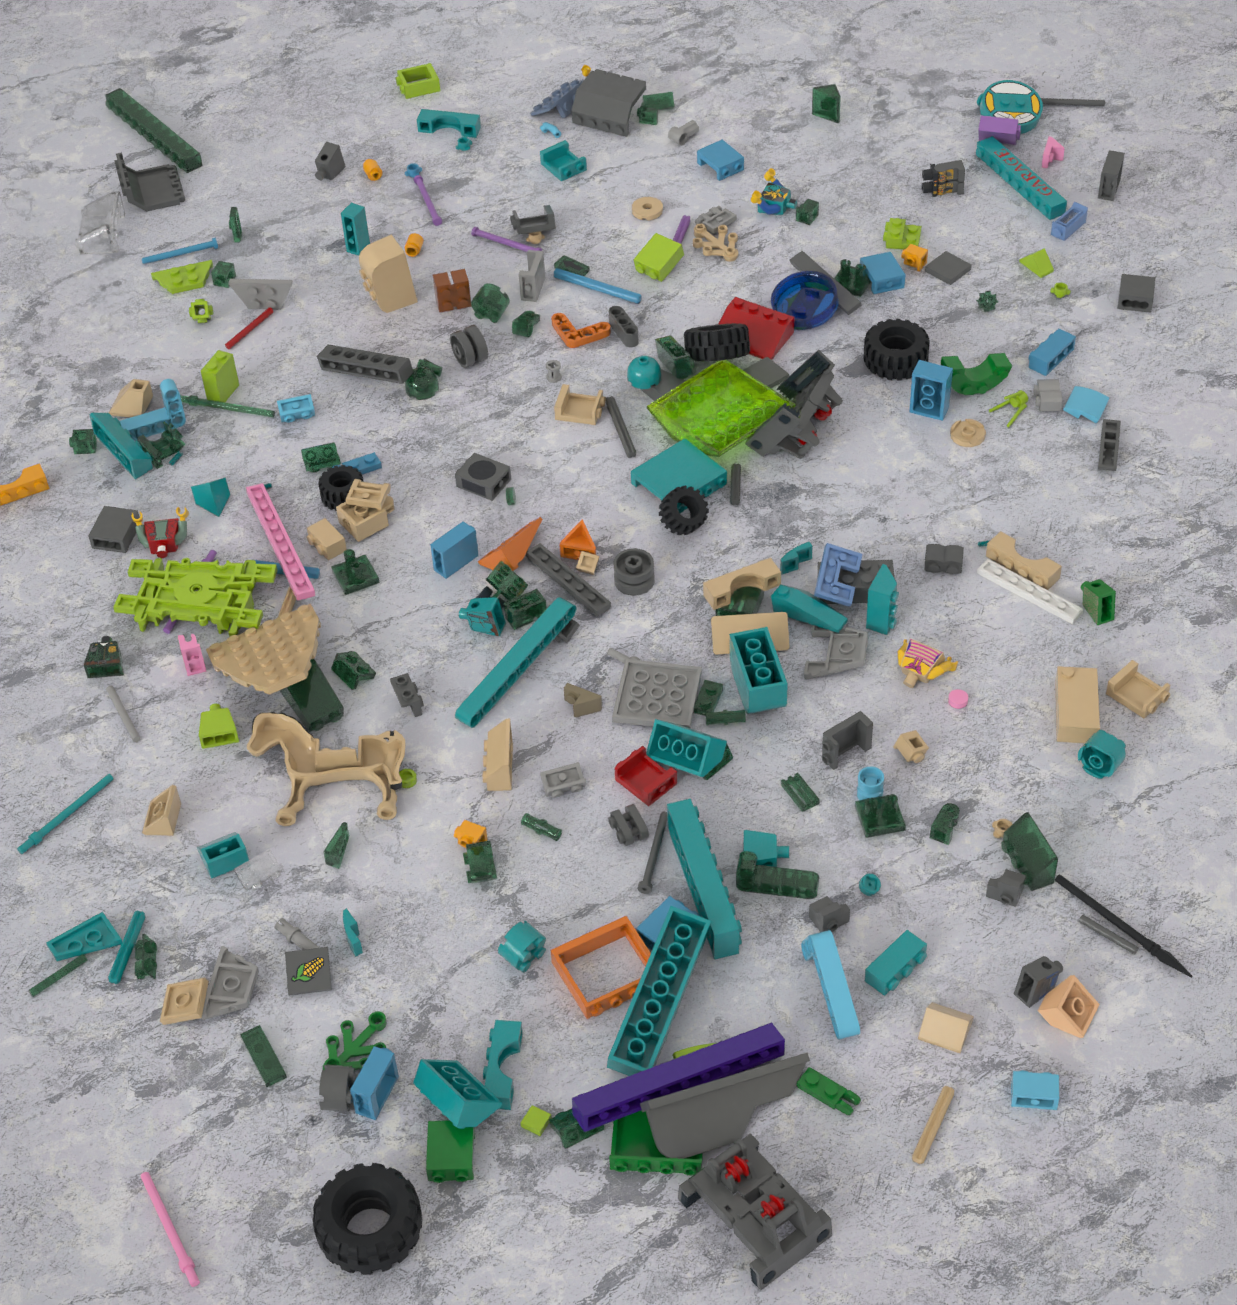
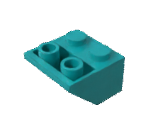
(223, 854)

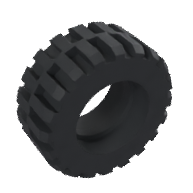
(895, 335)
(717, 342)

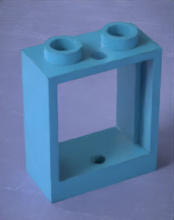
(374, 1083)

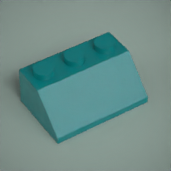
(882, 602)

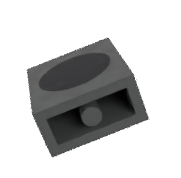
(483, 476)

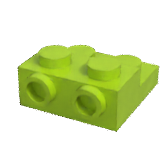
(901, 235)

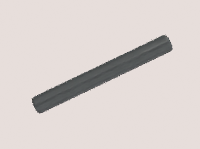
(620, 427)

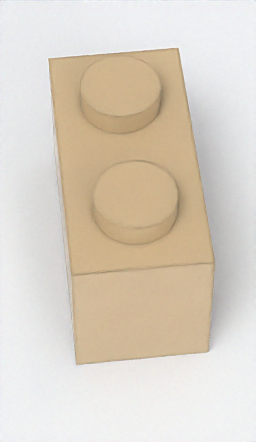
(326, 539)

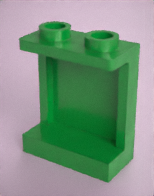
(449, 1152)

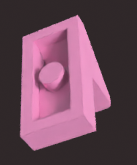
(1052, 152)

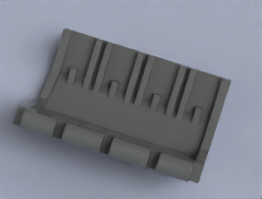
(606, 101)
(150, 187)

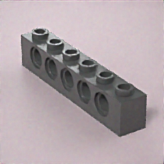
(365, 364)

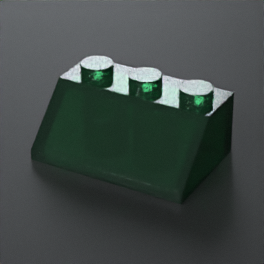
(1030, 852)

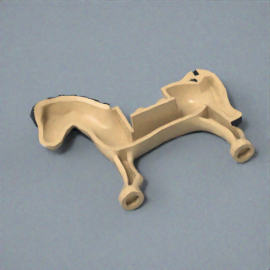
(311, 766)

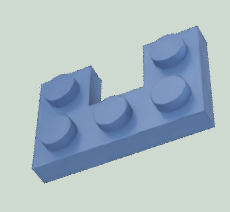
(827, 582)

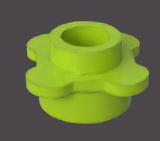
(1060, 290)

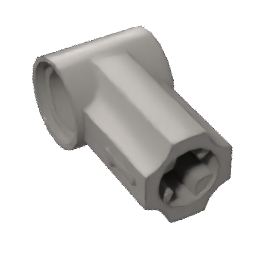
(681, 134)

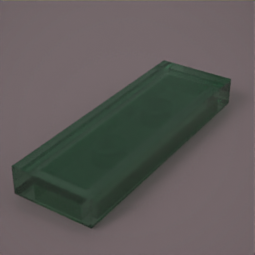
(263, 1056)

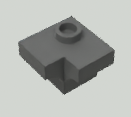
(1006, 888)
(828, 915)

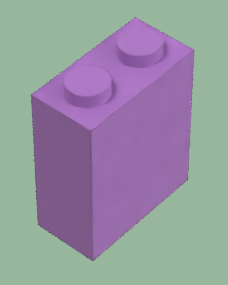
(1003, 129)

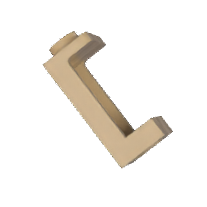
(578, 407)
(1136, 690)

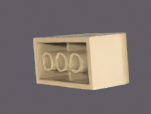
(387, 274)

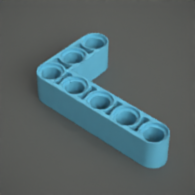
(152, 422)
(833, 982)

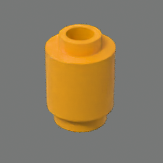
(372, 169)
(413, 244)

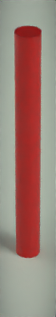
(249, 328)

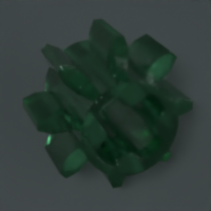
(982, 301)

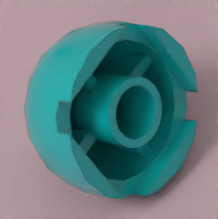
(644, 372)

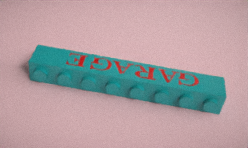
(1021, 178)

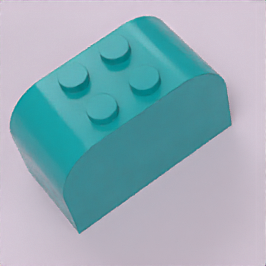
(757, 670)

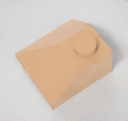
(1069, 1007)

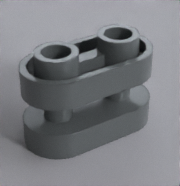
(624, 833)

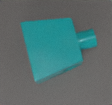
(765, 847)

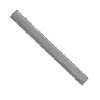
(123, 714)

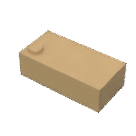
(1076, 704)

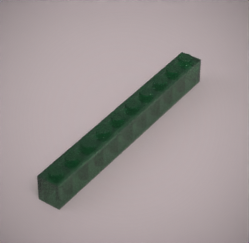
(153, 130)

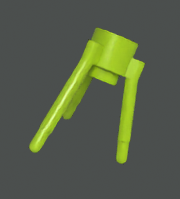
(1016, 400)

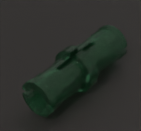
(725, 717)
(552, 832)

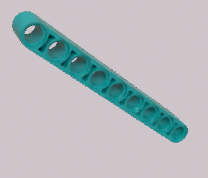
(515, 662)

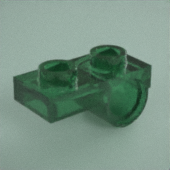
(524, 323)

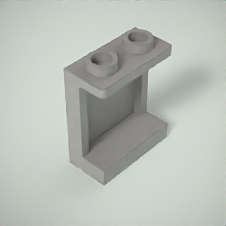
(533, 279)

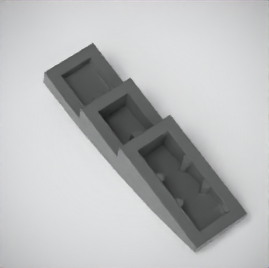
(1109, 445)

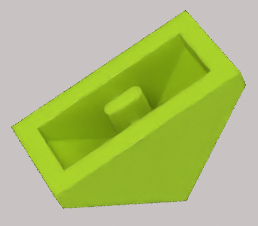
(1038, 263)

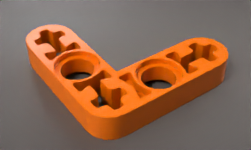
(572, 337)

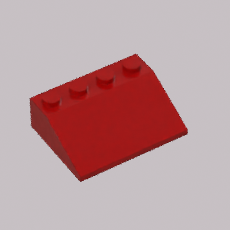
(766, 326)

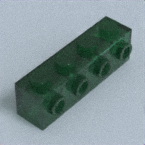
(674, 357)

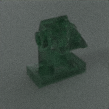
(164, 447)

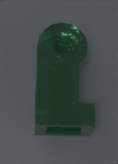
(942, 826)

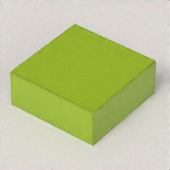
(536, 1120)

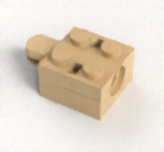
(364, 521)

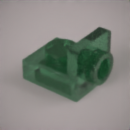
(647, 115)

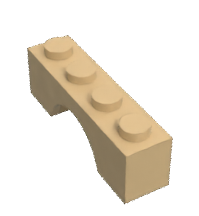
(1041, 571)
(762, 575)

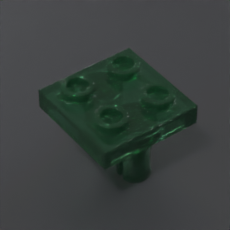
(853, 278)
(354, 573)
(880, 815)

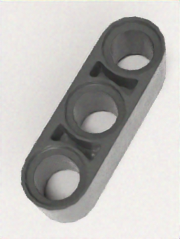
(623, 326)

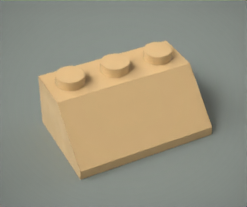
(498, 757)

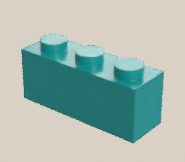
(355, 228)
(896, 962)

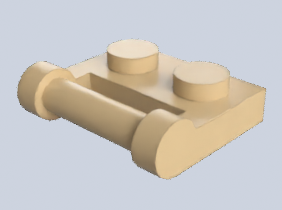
(367, 494)

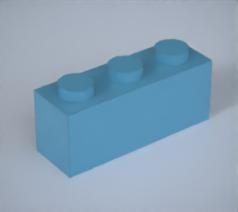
(1051, 352)

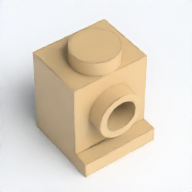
(911, 746)

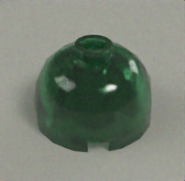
(422, 384)

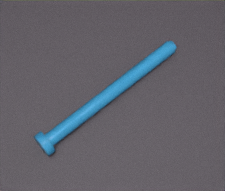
(181, 251)

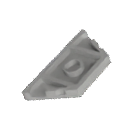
(261, 292)
(229, 985)

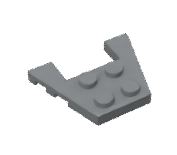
(845, 652)

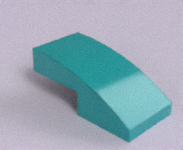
(799, 554)
(352, 932)

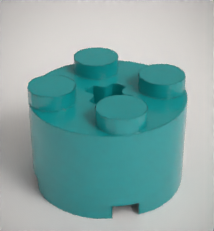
(1102, 754)
(522, 946)

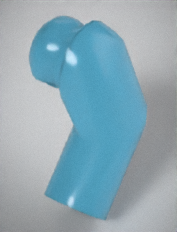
(553, 129)

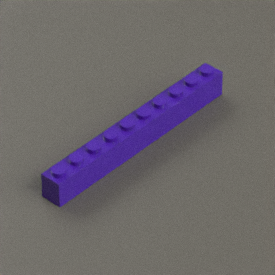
(687, 1071)

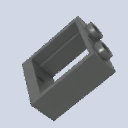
(1111, 175)

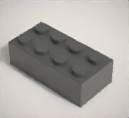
(862, 579)

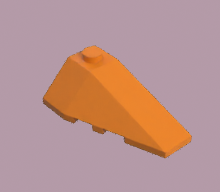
(512, 549)

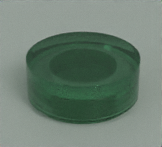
(510, 496)

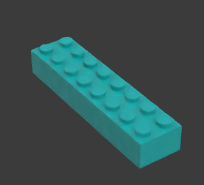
(704, 878)
(659, 992)

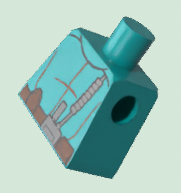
(484, 616)

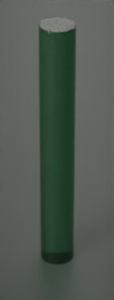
(57, 975)

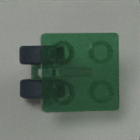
(505, 582)

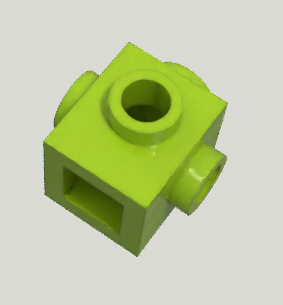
(197, 306)

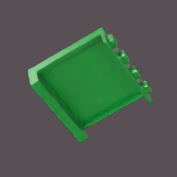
(636, 1150)

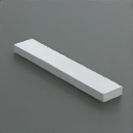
(1030, 591)

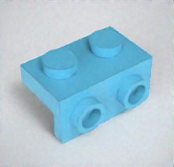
(296, 408)

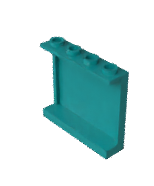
(678, 467)

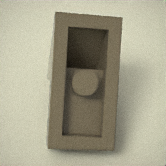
(583, 700)

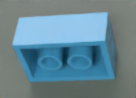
(930, 390)

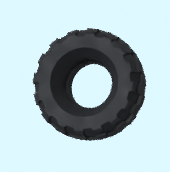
(362, 1190)

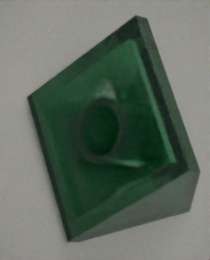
(826, 102)

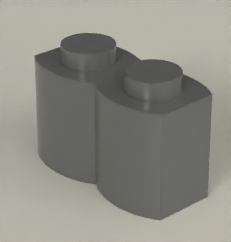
(944, 558)

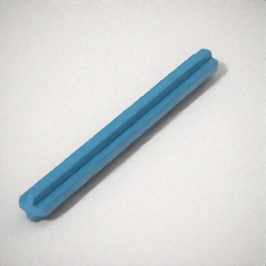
(597, 285)

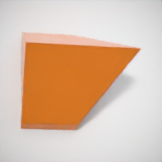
(576, 541)

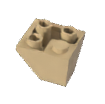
(132, 399)

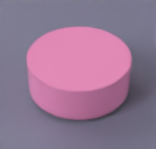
(958, 699)

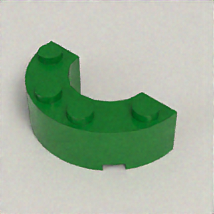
(979, 378)

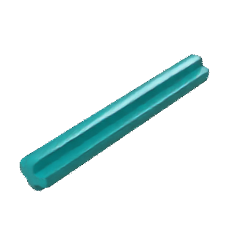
(126, 947)

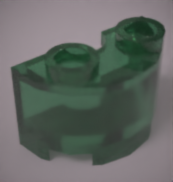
(480, 861)

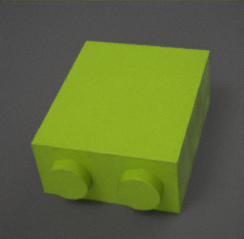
(658, 257)
(220, 377)

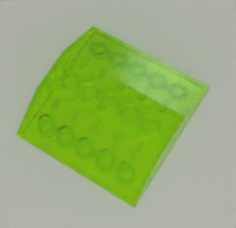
(717, 408)

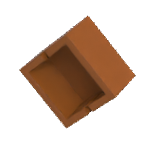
(452, 295)

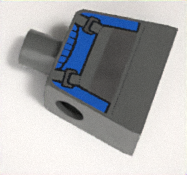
(1037, 980)

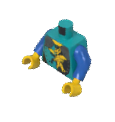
(775, 196)

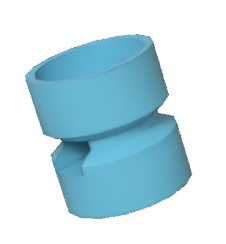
(870, 783)

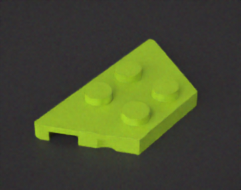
(184, 277)

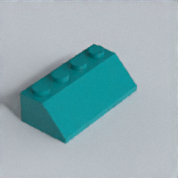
(121, 444)
(684, 748)
(455, 1092)

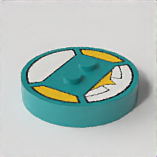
(1012, 101)

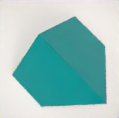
(212, 495)

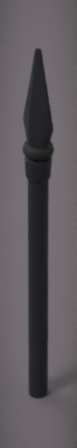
(1155, 949)

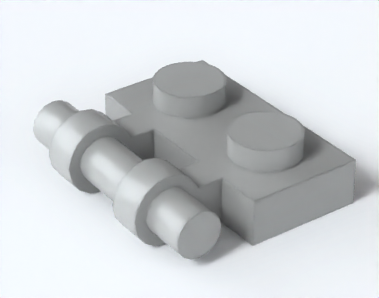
(715, 218)

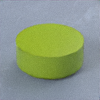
(408, 778)

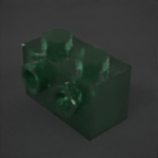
(524, 608)

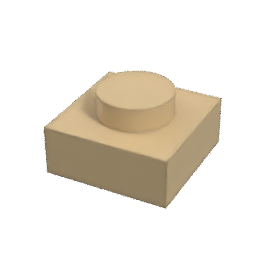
(587, 563)

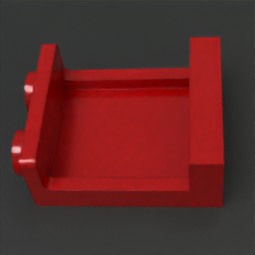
(644, 776)

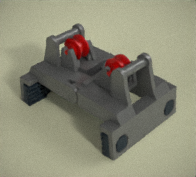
(810, 390)
(762, 1208)

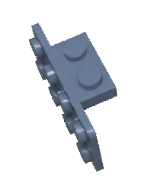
(561, 98)

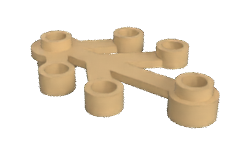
(729, 253)

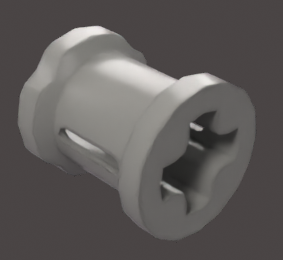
(553, 371)

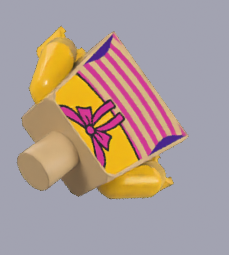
(922, 662)

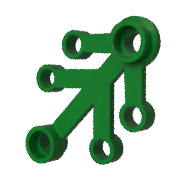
(354, 1048)

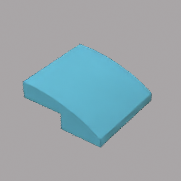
(1086, 403)

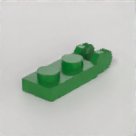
(827, 1091)

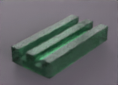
(806, 789)

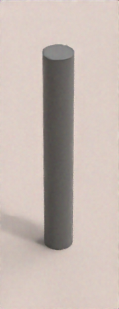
(1108, 934)

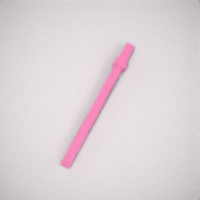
(185, 1263)

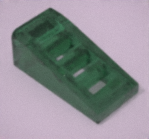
(336, 848)

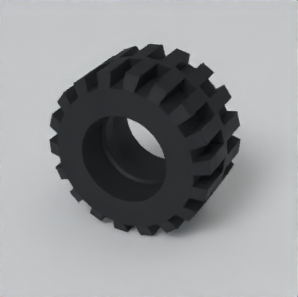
(336, 483)
(695, 504)

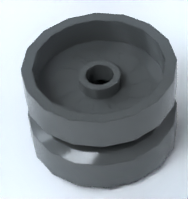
(469, 346)
(634, 571)

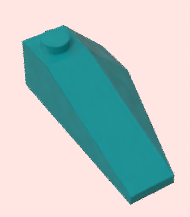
(807, 608)

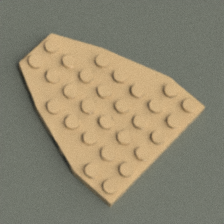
(272, 654)

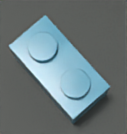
(1035, 1090)

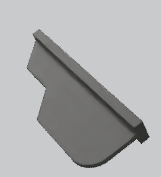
(718, 1110)

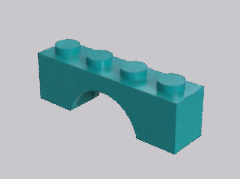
(433, 120)
(506, 1041)

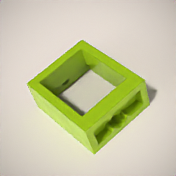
(421, 87)

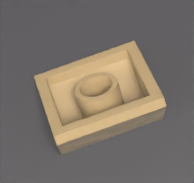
(163, 813)
(945, 1027)

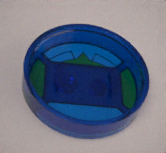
(807, 297)

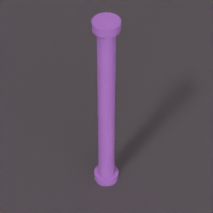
(436, 219)
(476, 232)

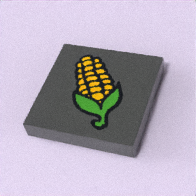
(308, 971)

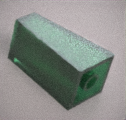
(314, 700)

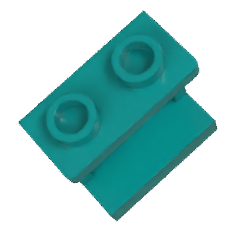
(561, 161)

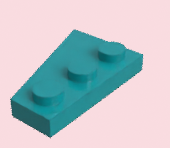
(85, 938)

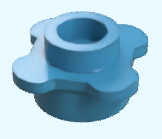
(413, 170)

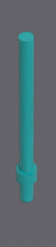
(36, 837)

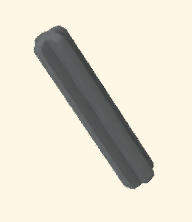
(735, 484)

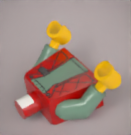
(162, 535)

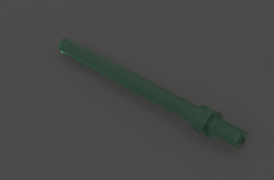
(194, 401)

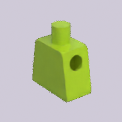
(217, 727)

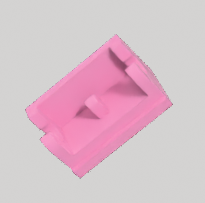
(192, 655)

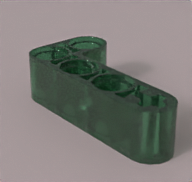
(774, 880)

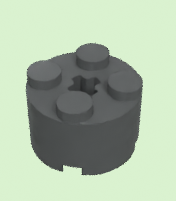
(336, 1086)

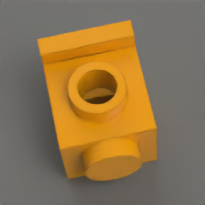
(915, 256)
(470, 833)

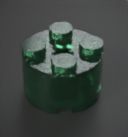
(490, 302)

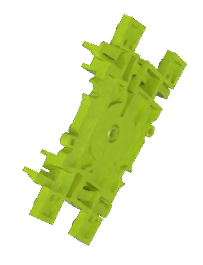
(221, 597)

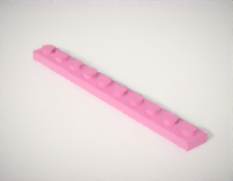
(280, 542)

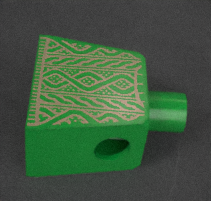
(1099, 601)

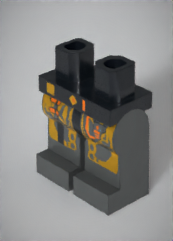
(944, 178)

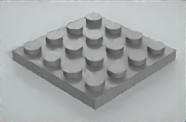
(656, 692)

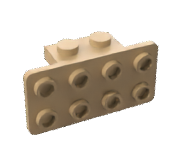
(725, 625)

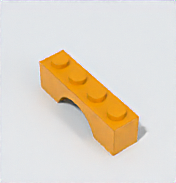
(29, 483)

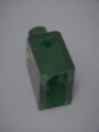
(104, 659)

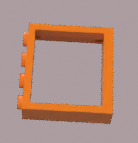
(589, 943)

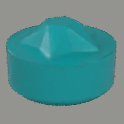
(869, 884)

